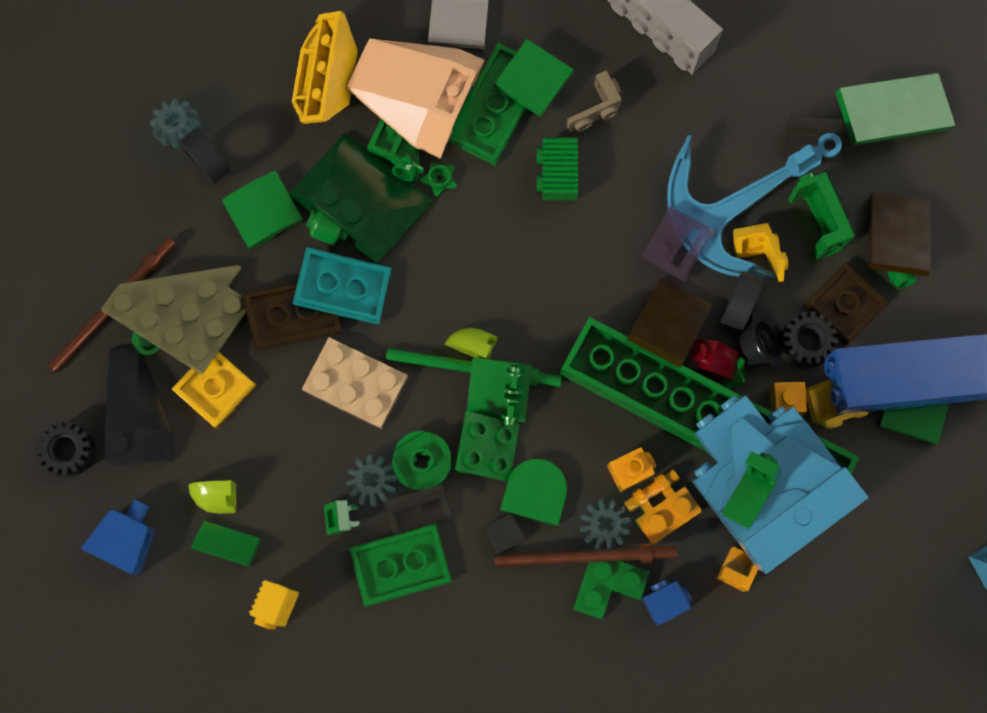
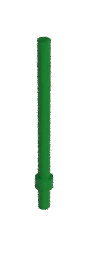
(462, 365)

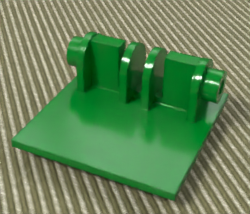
(499, 389)
(486, 447)

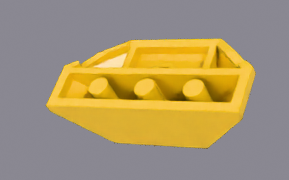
(325, 69)

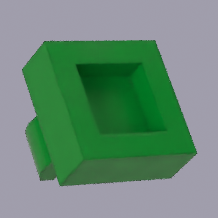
(338, 517)

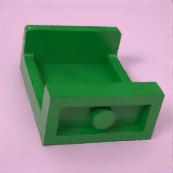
(827, 213)

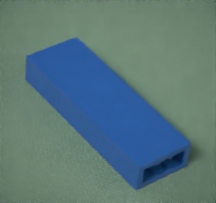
(908, 374)

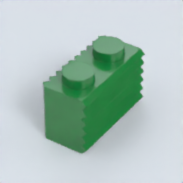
(559, 168)

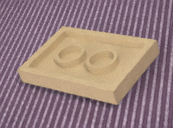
(355, 383)

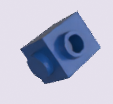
(667, 601)

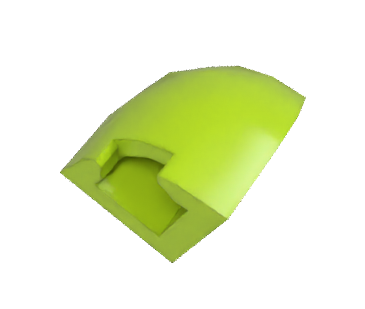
(472, 342)
(214, 496)

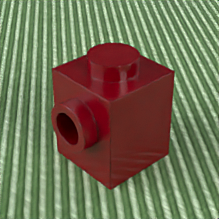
(713, 360)

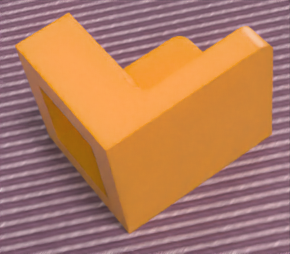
(738, 570)

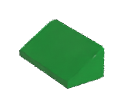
(226, 543)

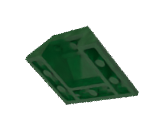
(361, 197)

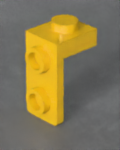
(761, 240)

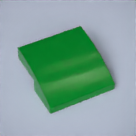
(262, 210)

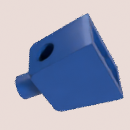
(122, 538)

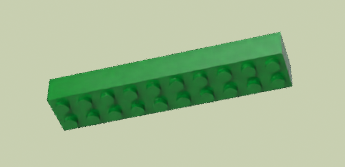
(654, 387)

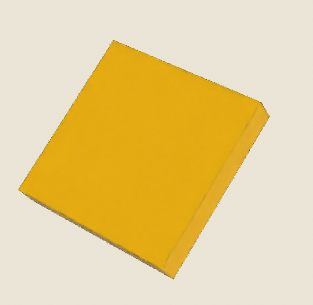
(215, 392)

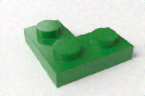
(605, 577)

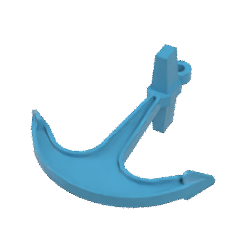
(724, 211)

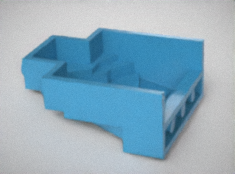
(806, 498)

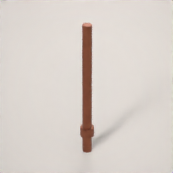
(151, 262)
(645, 554)

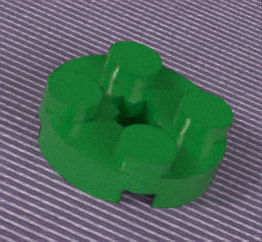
(405, 457)

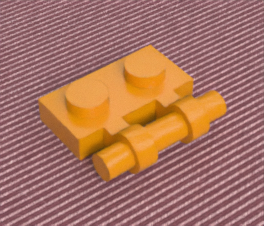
(667, 515)

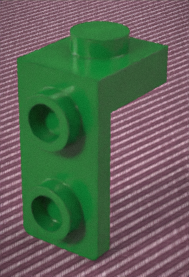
(753, 489)

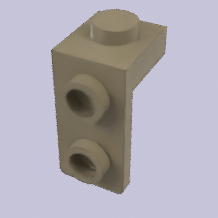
(609, 92)

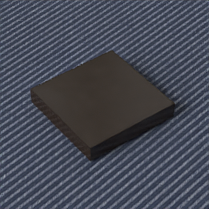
(846, 302)

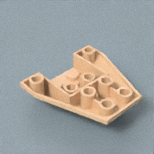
(415, 88)

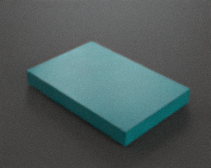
(342, 285)

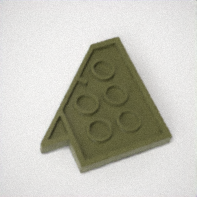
(182, 313)

